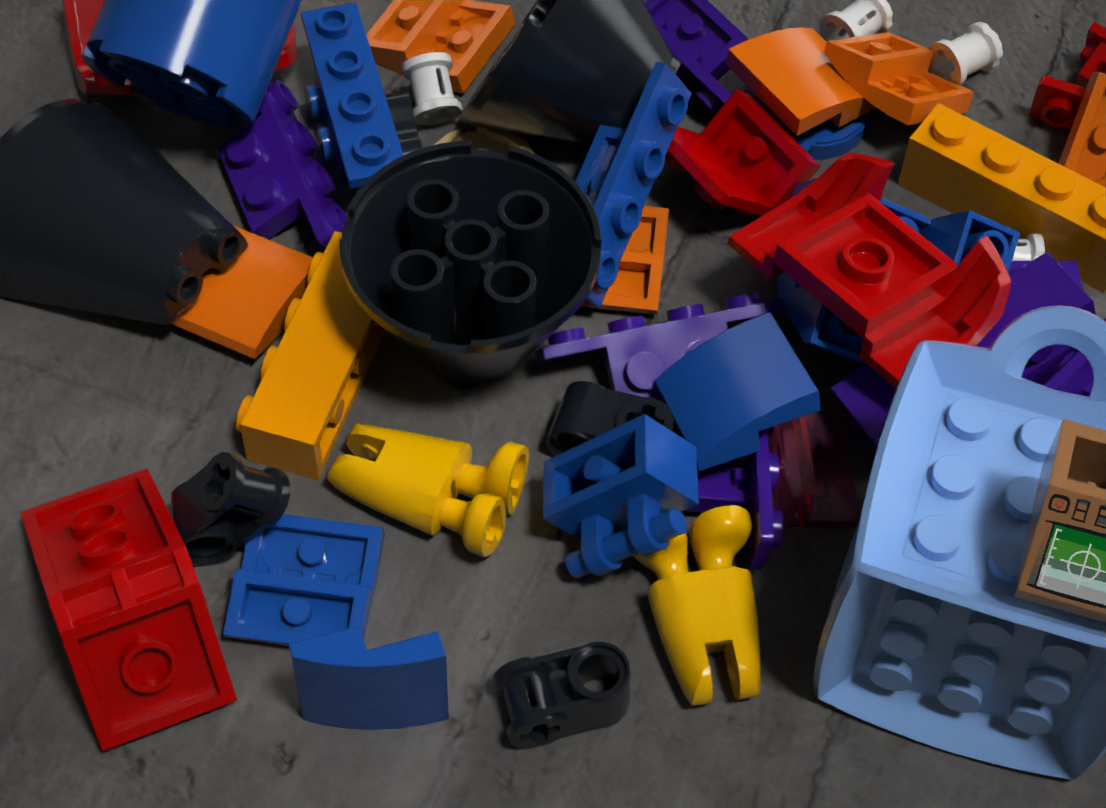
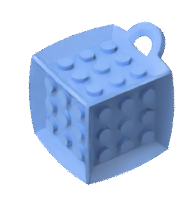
(926, 598)

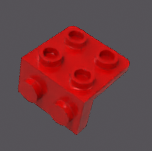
(742, 158)

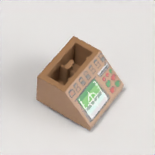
(1067, 527)

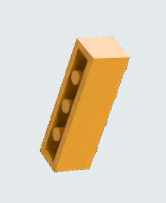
(984, 172)
(311, 374)

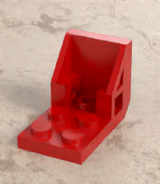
(128, 608)

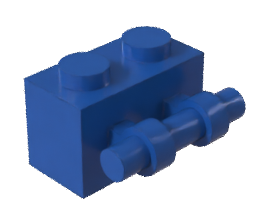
(621, 494)

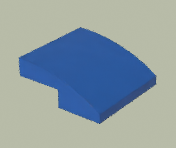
(735, 389)
(304, 580)
(371, 688)

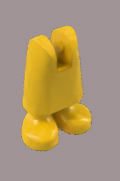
(422, 475)
(707, 607)

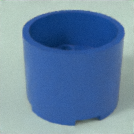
(193, 55)

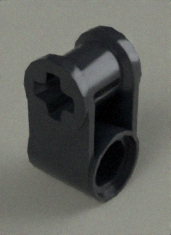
(594, 410)
(227, 507)
(558, 693)

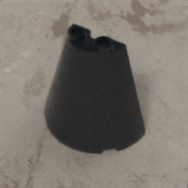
(102, 218)

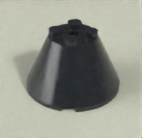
(571, 71)
(470, 256)

